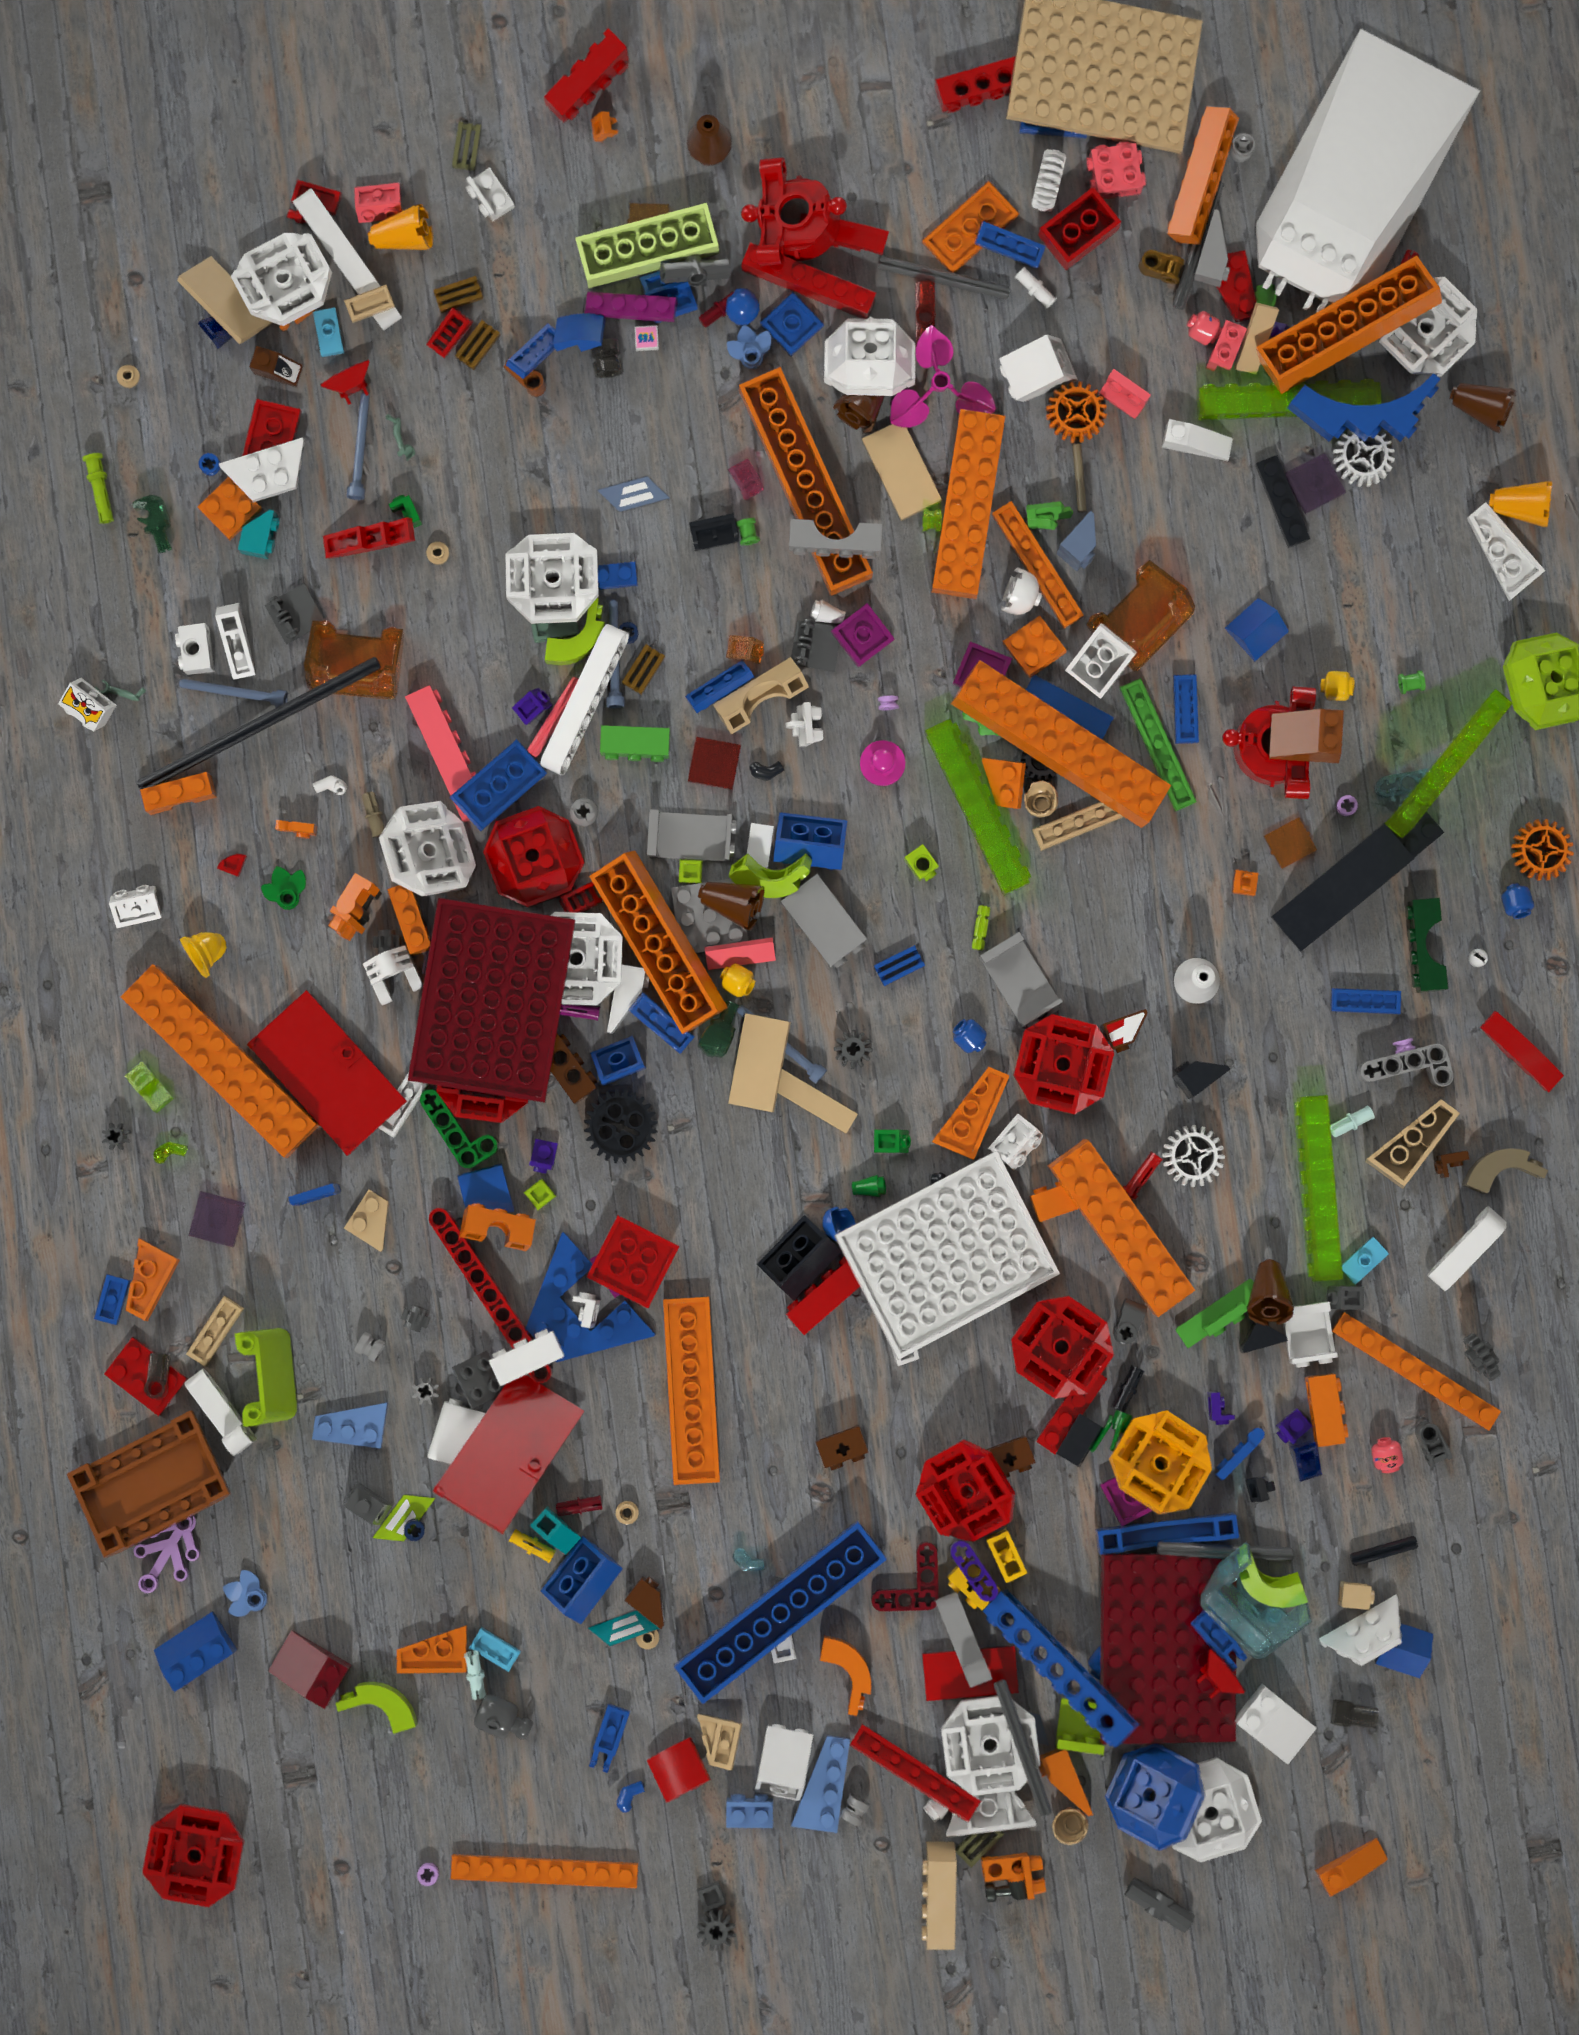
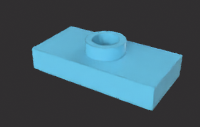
(328, 332)
(1364, 1260)
(495, 1649)

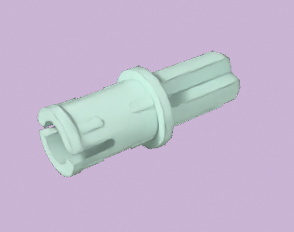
(1351, 1121)

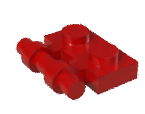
(328, 197)

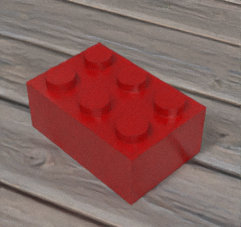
(1079, 228)

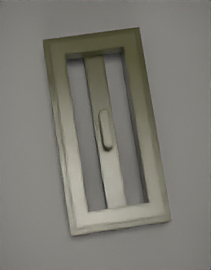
(469, 128)
(982, 1852)

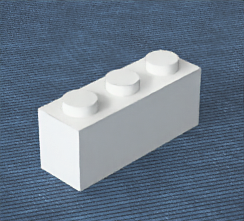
(526, 1357)

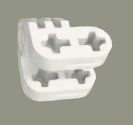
(389, 964)

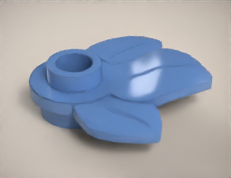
(749, 344)
(242, 1592)

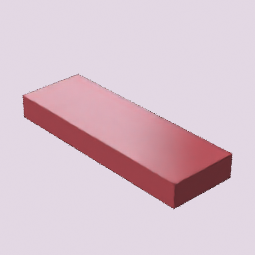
(740, 953)

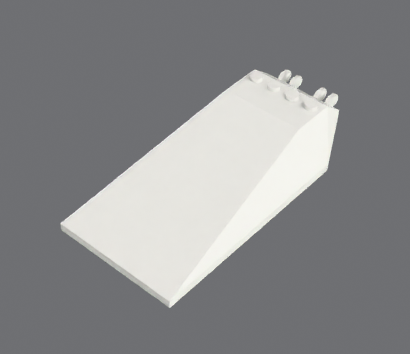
(1360, 171)

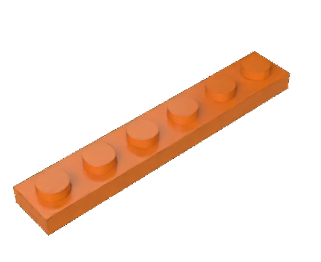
(1038, 564)

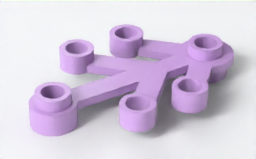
(169, 1548)

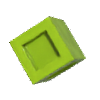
(921, 853)

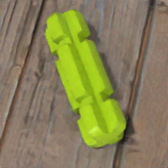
(981, 927)

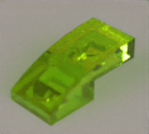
(149, 1087)

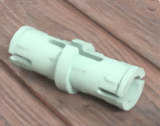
(475, 1674)

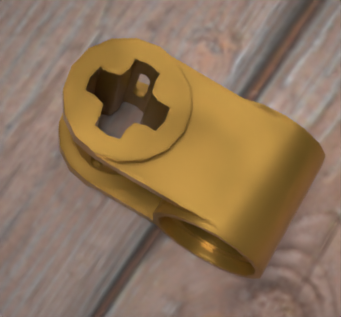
(1163, 266)

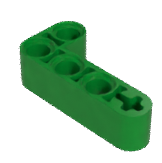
(454, 1126)

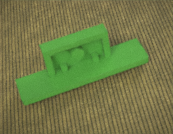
(1217, 1315)

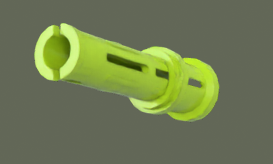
(97, 478)

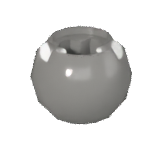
(590, 817)

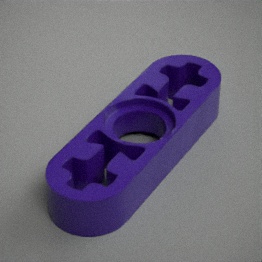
(989, 1581)

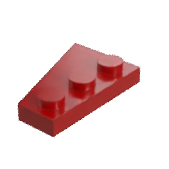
(1238, 289)

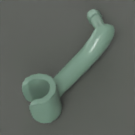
(408, 450)
(120, 692)

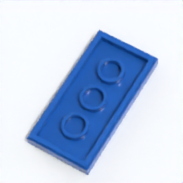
(1074, 708)
(498, 785)

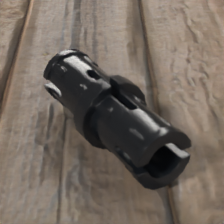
(1128, 1388)

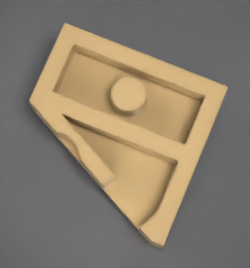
(370, 1220)

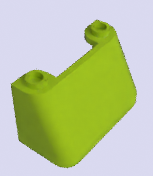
(274, 1375)

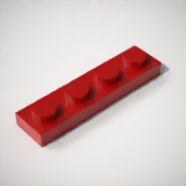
(1065, 1416)

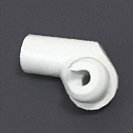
(332, 783)

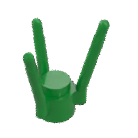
(1119, 1423)

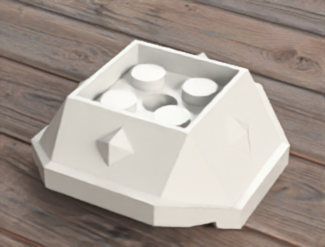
(266, 268)
(1450, 335)
(869, 358)
(549, 556)
(439, 834)
(602, 959)
(971, 1764)
(1235, 1815)

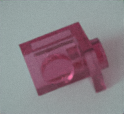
(746, 479)

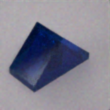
(214, 332)
(1306, 1460)

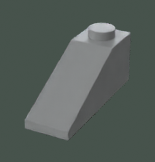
(1213, 260)

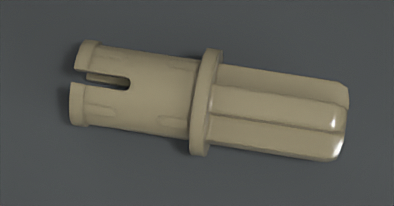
(373, 814)

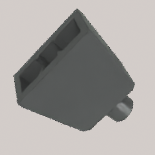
(367, 1504)

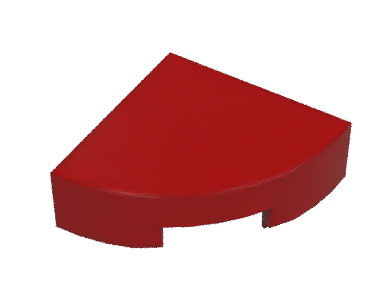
(233, 864)

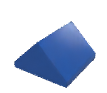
(1257, 628)
(617, 1060)
(1411, 1655)

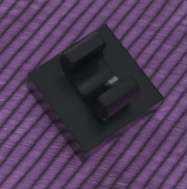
(1259, 1489)

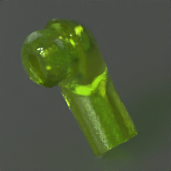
(162, 1152)

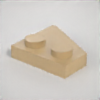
(720, 1740)

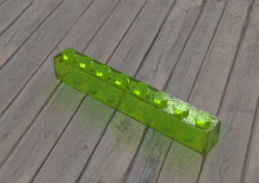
(1267, 401)
(1448, 763)
(976, 807)
(1319, 1188)

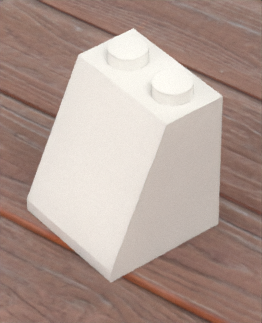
(1037, 368)
(784, 1762)

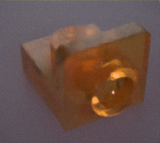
(745, 649)

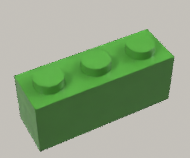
(635, 743)

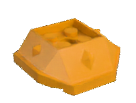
(1180, 1450)

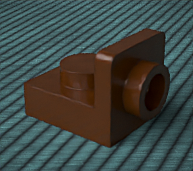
(1454, 1159)

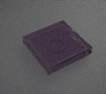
(1315, 483)
(217, 1219)

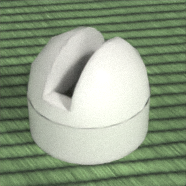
(1476, 962)

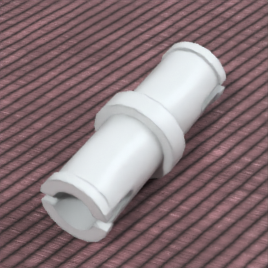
(1035, 287)

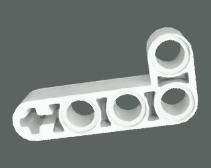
(1468, 1249)
(220, 1412)

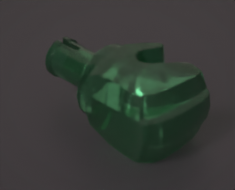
(156, 522)
(720, 1033)

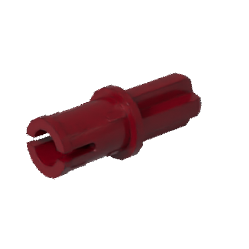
(714, 312)
(579, 1506)

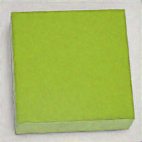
(690, 871)
(540, 1194)

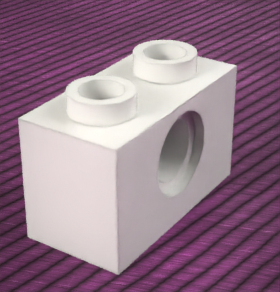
(201, 661)

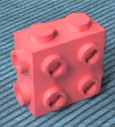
(1116, 170)

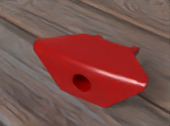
(348, 381)
(1220, 1676)

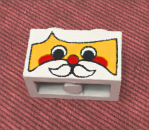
(87, 704)

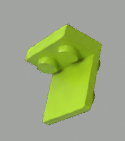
(1075, 1733)

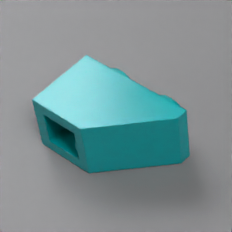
(258, 535)
(555, 1530)

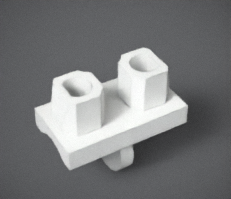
(802, 724)

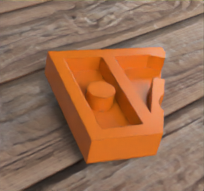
(1005, 781)

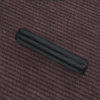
(1384, 1550)

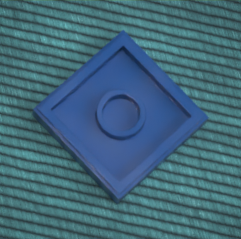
(792, 324)
(315, 1194)

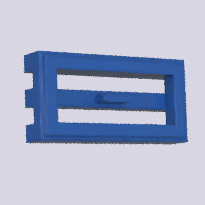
(881, 974)

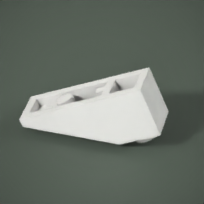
(1196, 440)
(235, 640)
(631, 987)

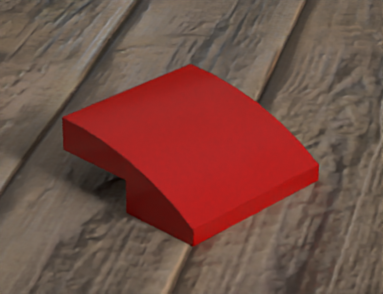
(678, 1770)

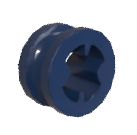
(627, 625)
(409, 1535)

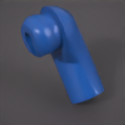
(626, 1795)

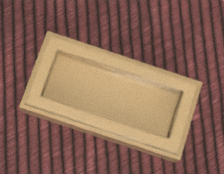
(369, 303)

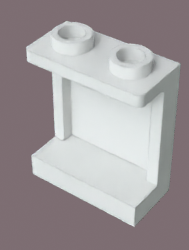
(1310, 1335)

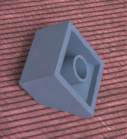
(1079, 544)

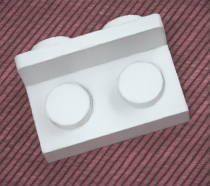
(490, 194)
(135, 906)
(1016, 1142)
(589, 1313)

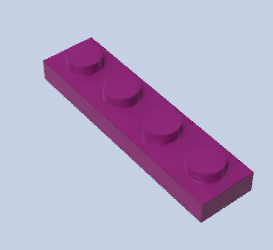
(631, 306)

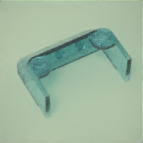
(1253, 1630)

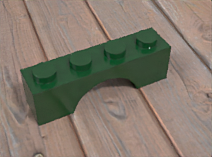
(1428, 974)

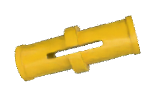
(518, 1537)

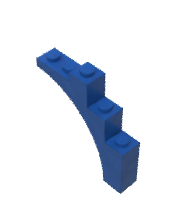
(1363, 420)

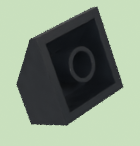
(1197, 1076)

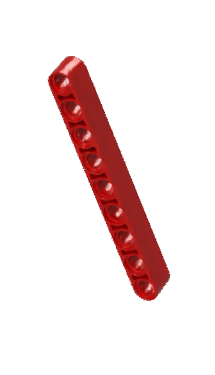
(487, 1283)

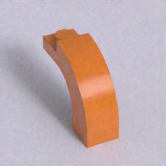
(847, 1656)

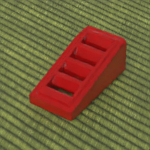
(448, 320)
(565, 904)

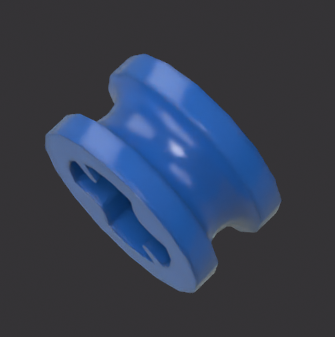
(202, 461)

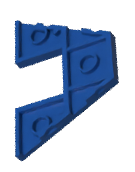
(553, 1314)

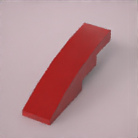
(859, 236)
(368, 538)
(1521, 1051)

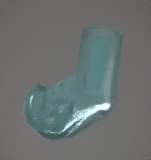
(745, 1562)

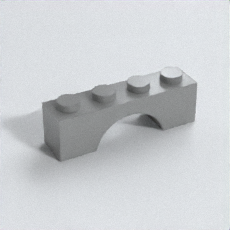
(863, 541)

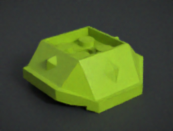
(1530, 685)

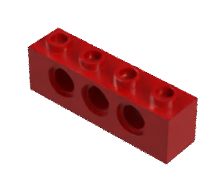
(968, 80)

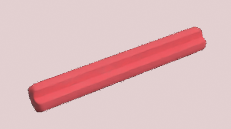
(552, 720)

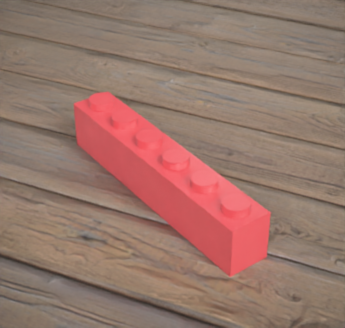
(441, 740)

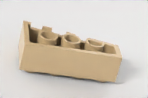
(1408, 1149)
(940, 1896)

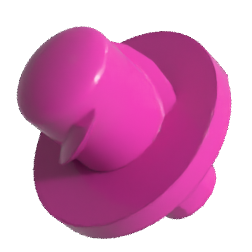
(882, 763)

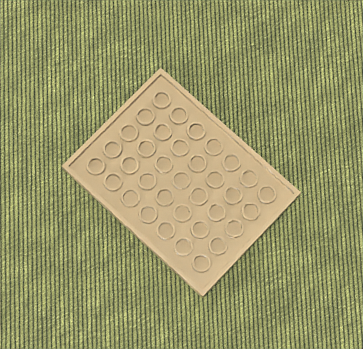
(1105, 71)

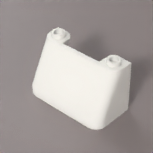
(453, 1430)

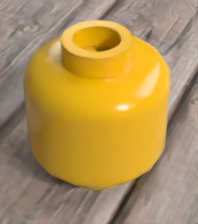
(1338, 685)
(737, 980)

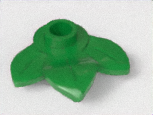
(285, 884)

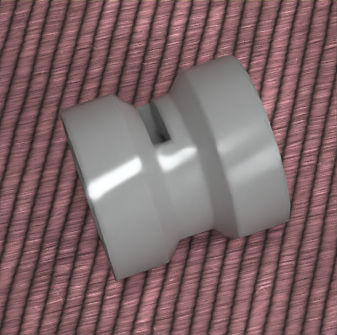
(1242, 142)
(369, 1346)
(854, 1810)

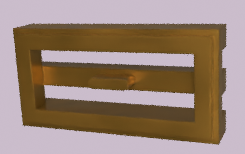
(454, 286)
(488, 329)
(653, 653)

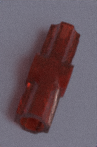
(924, 303)

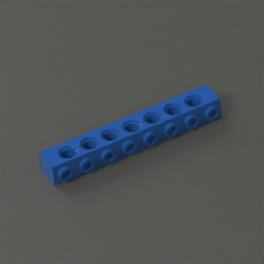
(1123, 1724)

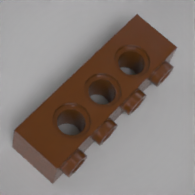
(586, 1083)

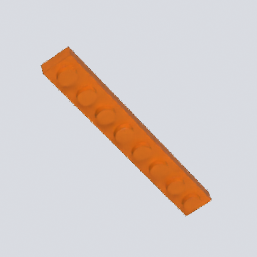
(1416, 1371)
(544, 1871)

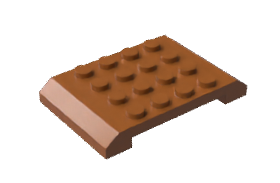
(149, 1485)

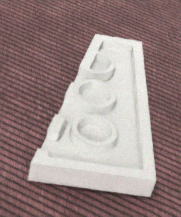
(1506, 554)

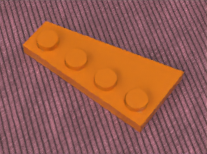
(972, 1117)

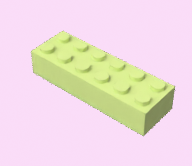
(646, 244)

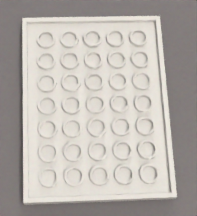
(947, 1255)

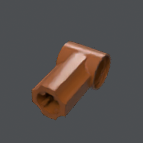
(534, 375)

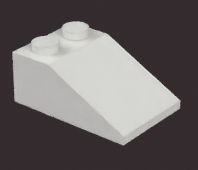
(1101, 661)
(1274, 1724)

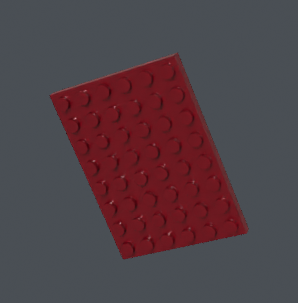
(491, 1000)
(1155, 1652)

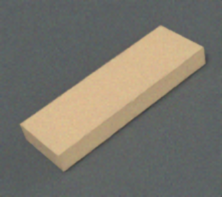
(1257, 333)
(215, 1331)

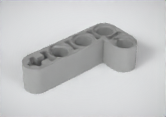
(1402, 1065)
(963, 1639)

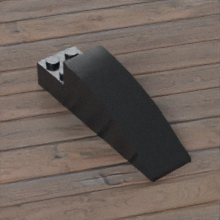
(1352, 880)

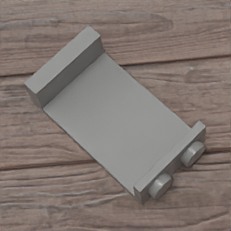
(690, 836)
(824, 921)
(1020, 980)

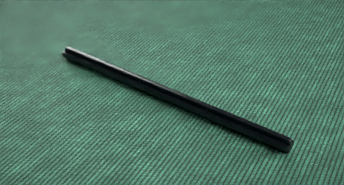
(260, 723)

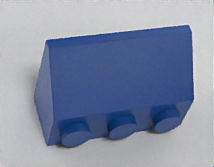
(816, 836)
(581, 1580)
(194, 1651)

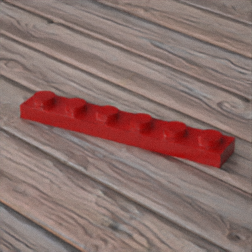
(915, 1773)

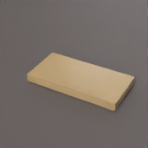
(221, 299)
(901, 470)
(759, 1062)

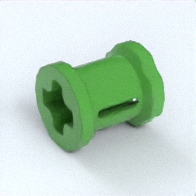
(747, 531)
(1411, 682)

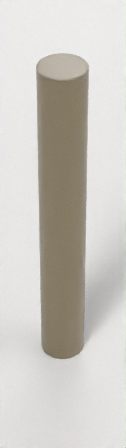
(1079, 478)

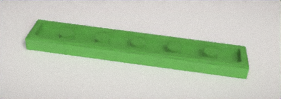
(1157, 744)

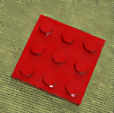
(633, 1261)

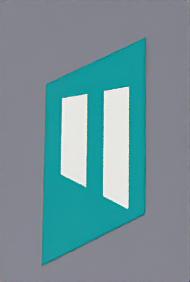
(623, 1628)

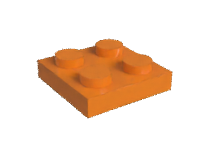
(229, 508)
(1034, 646)

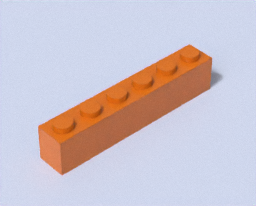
(1202, 175)

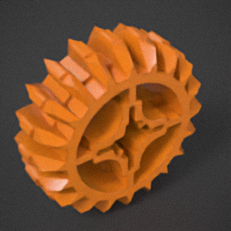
(1070, 405)
(1560, 851)

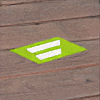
(406, 1509)

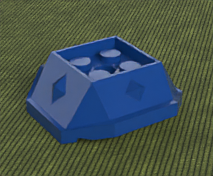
(1176, 1801)

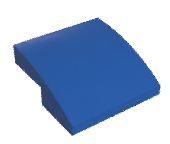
(681, 290)
(579, 330)
(486, 1187)

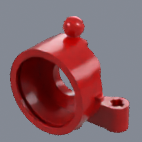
(796, 241)
(1256, 762)

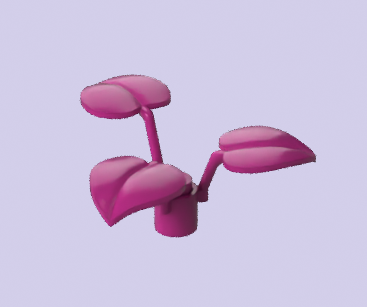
(936, 350)

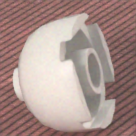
(1021, 593)

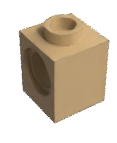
(1355, 1595)

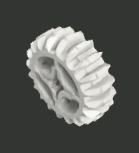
(1048, 180)
(1366, 463)
(1190, 1145)

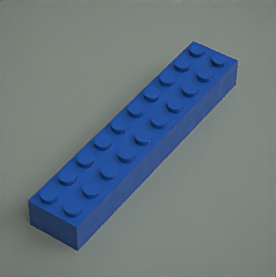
(780, 1612)

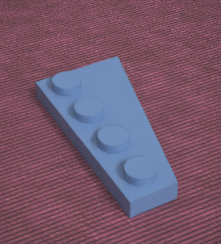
(823, 1795)

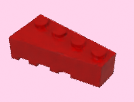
(588, 77)

